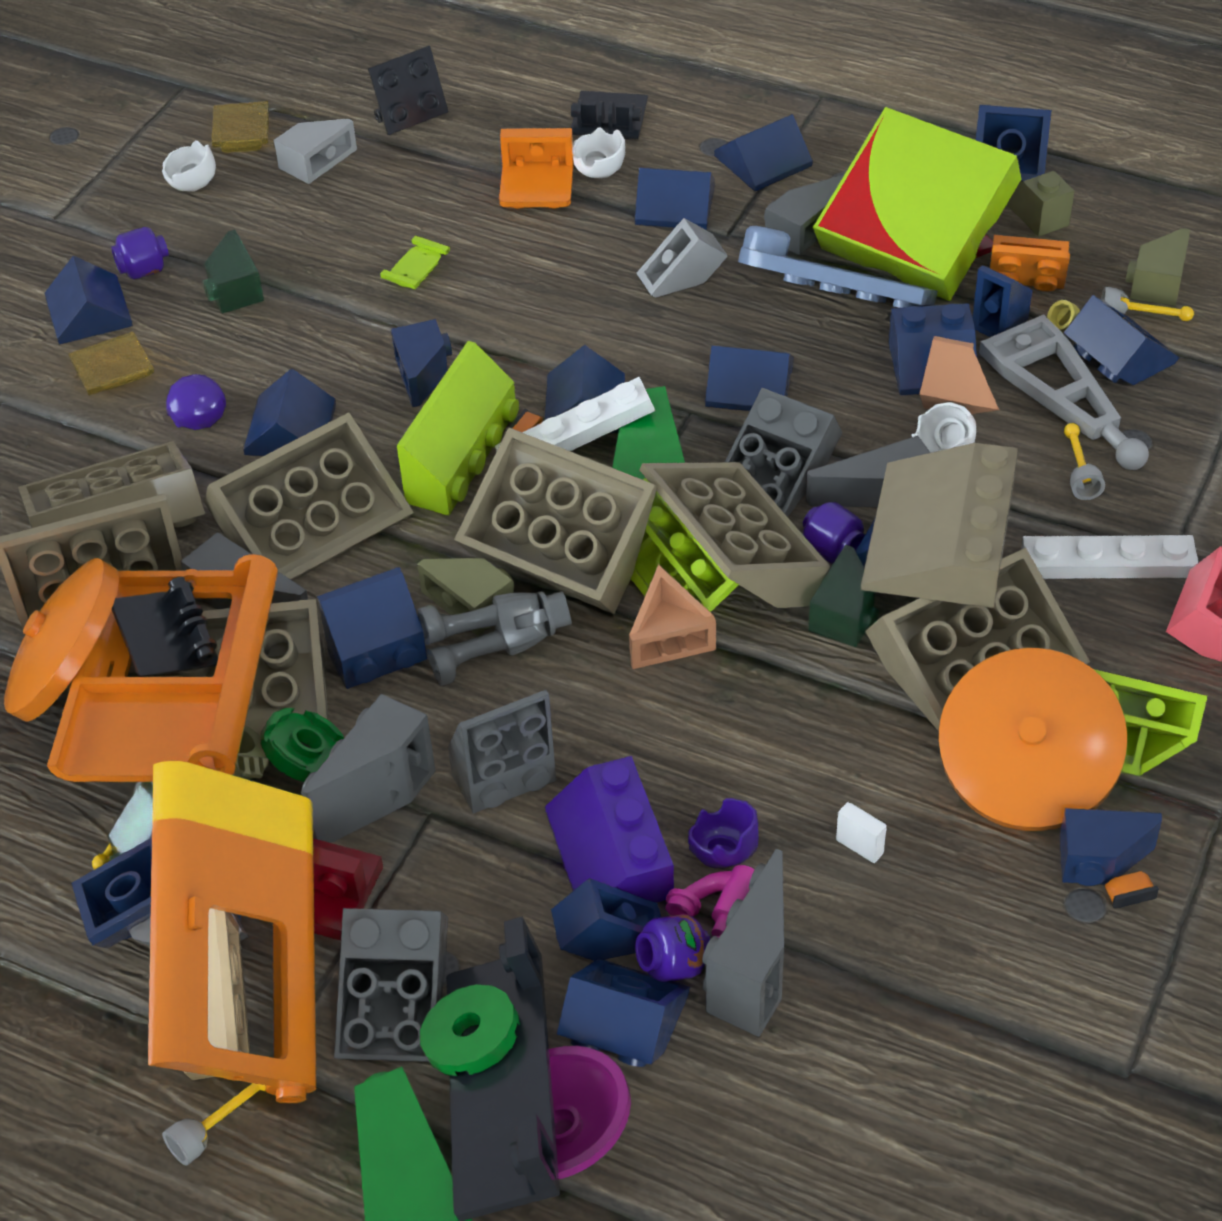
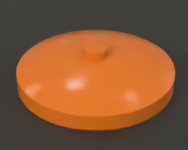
(60, 639)
(1032, 738)

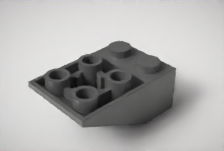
(782, 444)
(504, 752)
(371, 770)
(748, 957)
(388, 982)

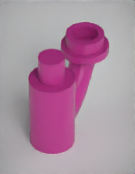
(732, 884)

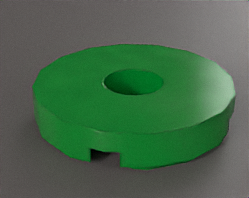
(282, 745)
(455, 1013)

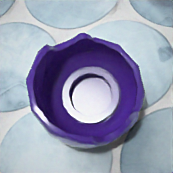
(195, 402)
(726, 835)

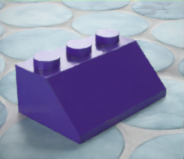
(611, 832)

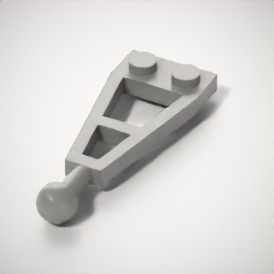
(1038, 339)

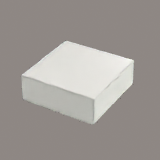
(861, 832)

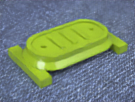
(416, 263)

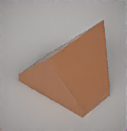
(955, 377)
(670, 624)

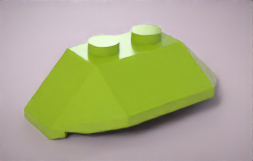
(681, 556)
(1157, 720)

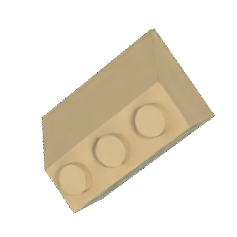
(225, 987)

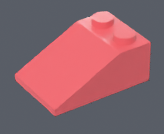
(1199, 608)

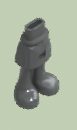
(519, 623)

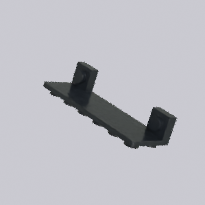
(506, 1113)

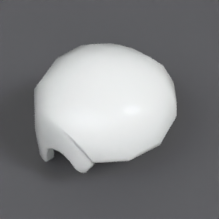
(599, 153)
(189, 167)
(946, 427)

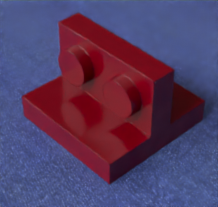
(341, 881)

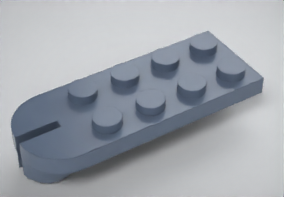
(769, 249)

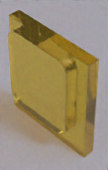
(240, 126)
(111, 363)

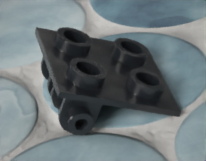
(407, 90)
(609, 112)
(165, 631)

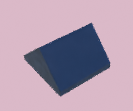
(1017, 132)
(767, 154)
(671, 195)
(86, 302)
(740, 373)
(580, 379)
(286, 413)

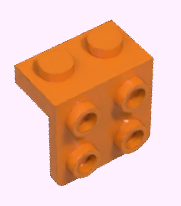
(536, 167)
(1031, 261)

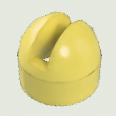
(1062, 314)

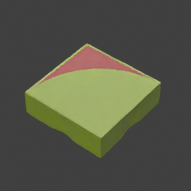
(917, 202)

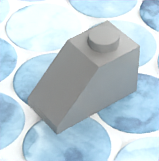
(315, 147)
(682, 260)

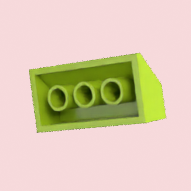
(456, 431)

